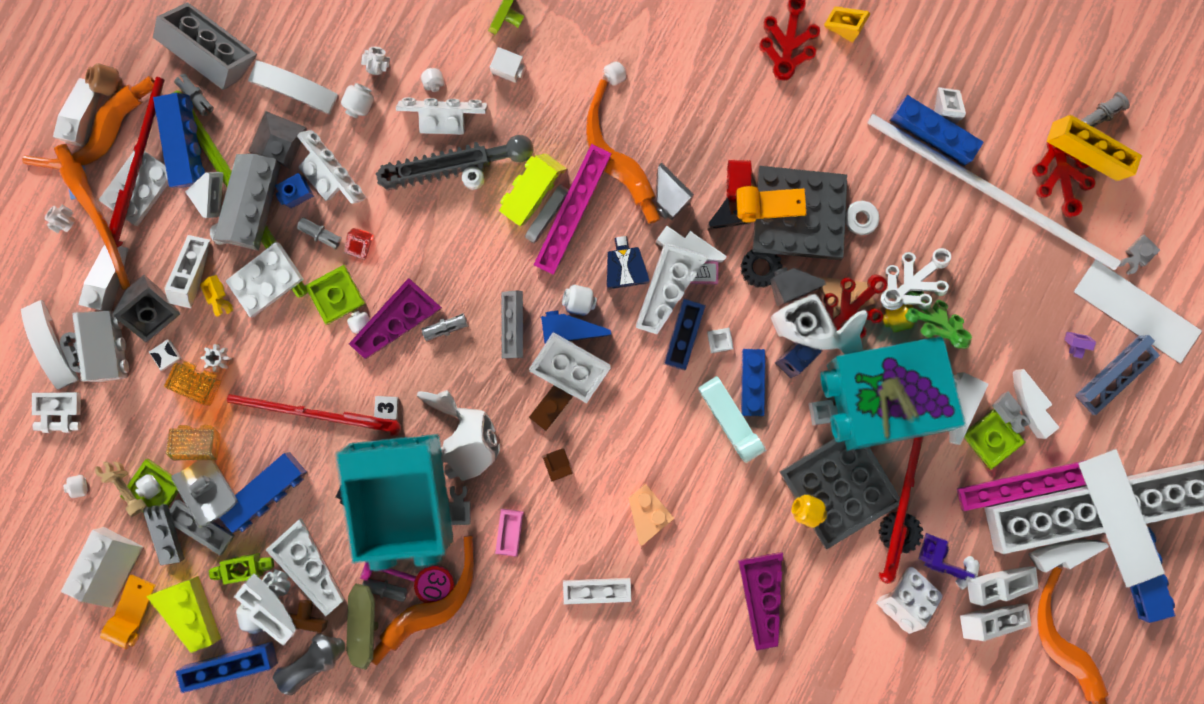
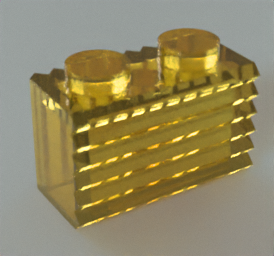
(193, 383)
(193, 443)

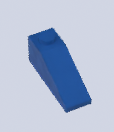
(570, 327)

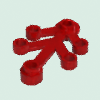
(788, 42)
(1064, 172)
(849, 309)

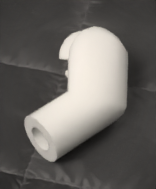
(972, 566)

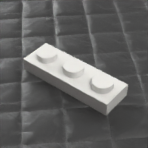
(597, 591)

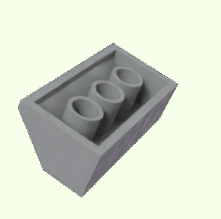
(203, 45)
(247, 200)

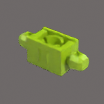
(228, 575)

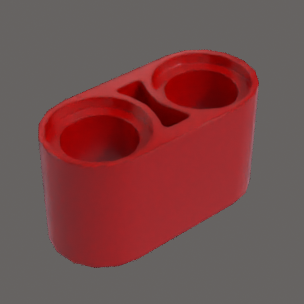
(737, 176)

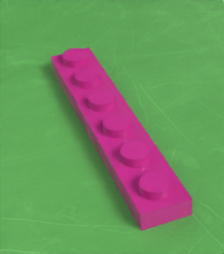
(572, 209)
(1020, 486)

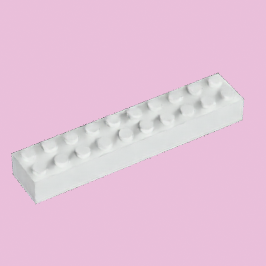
(1073, 515)

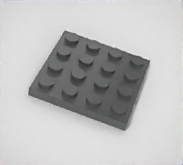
(814, 235)
(848, 484)

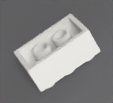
(100, 346)
(102, 568)

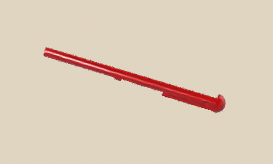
(124, 196)
(348, 418)
(899, 532)

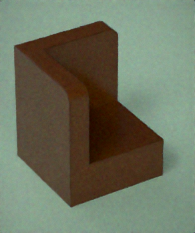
(557, 464)

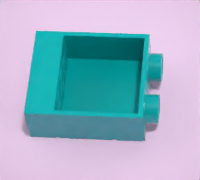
(395, 501)

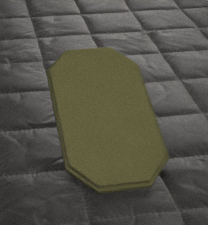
(360, 626)

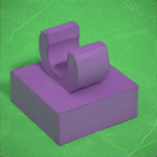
(1079, 343)

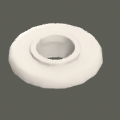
(872, 218)

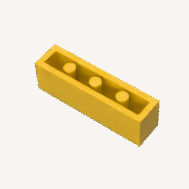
(1094, 148)

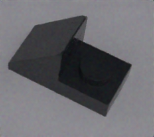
(724, 219)

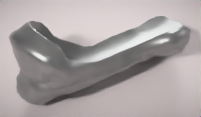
(320, 657)

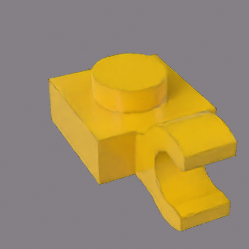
(214, 293)

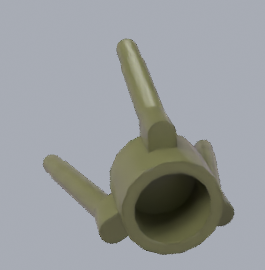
(895, 390)

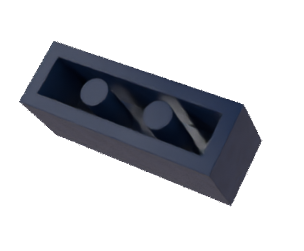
(684, 334)

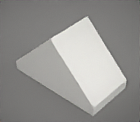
(950, 104)
(207, 194)

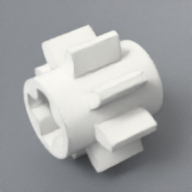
(375, 60)
(60, 218)
(210, 353)
(277, 582)

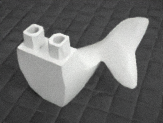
(811, 325)
(473, 443)

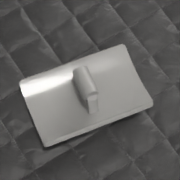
(204, 491)

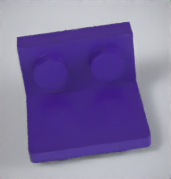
(934, 551)

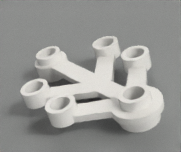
(915, 283)

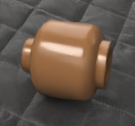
(103, 79)

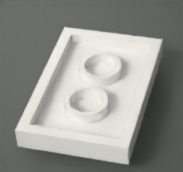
(148, 187)
(264, 279)
(569, 367)

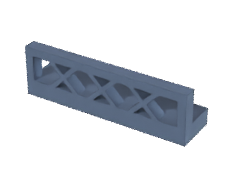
(1114, 371)

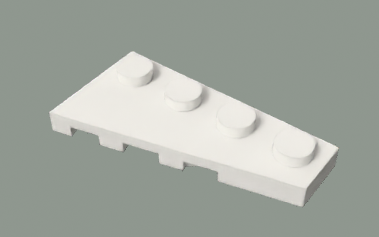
(670, 280)
(305, 566)

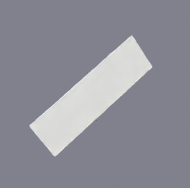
(1137, 310)
(1121, 518)

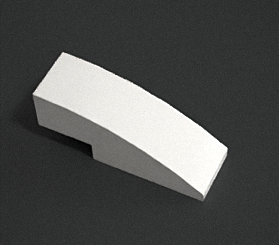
(692, 243)
(1033, 404)
(1066, 553)
(1002, 585)
(266, 609)

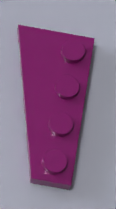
(396, 317)
(761, 586)

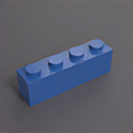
(936, 130)
(179, 139)
(262, 491)
(1152, 596)
(226, 667)

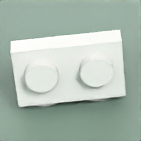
(911, 601)

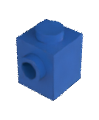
(293, 191)

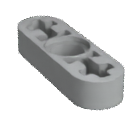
(547, 214)

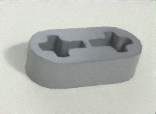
(70, 352)

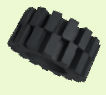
(751, 276)
(914, 531)

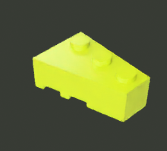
(530, 188)
(187, 613)

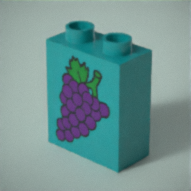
(927, 380)

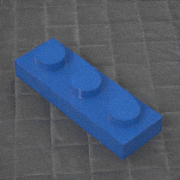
(753, 382)

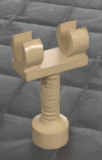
(134, 506)

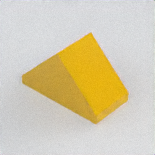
(847, 22)

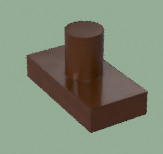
(550, 407)
(304, 621)

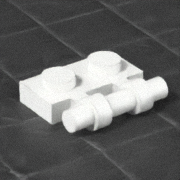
(56, 404)

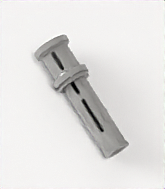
(1107, 110)

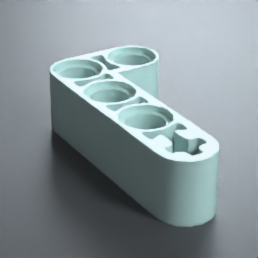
(731, 420)

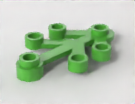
(938, 316)

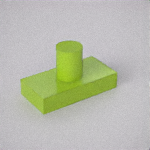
(507, 14)

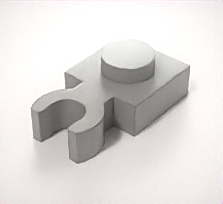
(1140, 253)
(822, 411)
(1009, 411)
(460, 510)

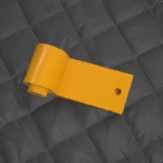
(769, 204)
(124, 625)

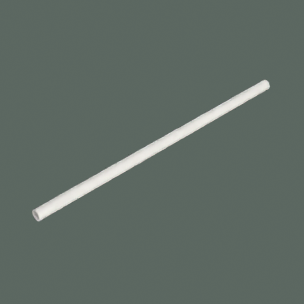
(993, 192)

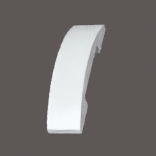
(293, 86)
(46, 346)

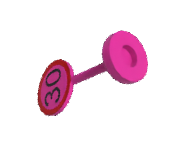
(430, 584)

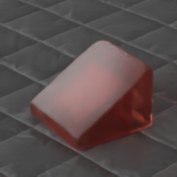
(358, 243)

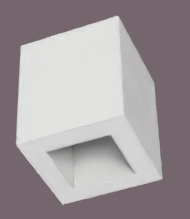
(507, 65)

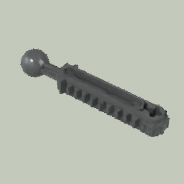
(518, 149)

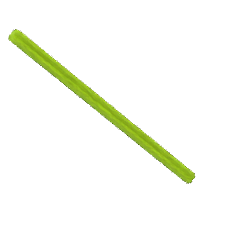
(221, 166)

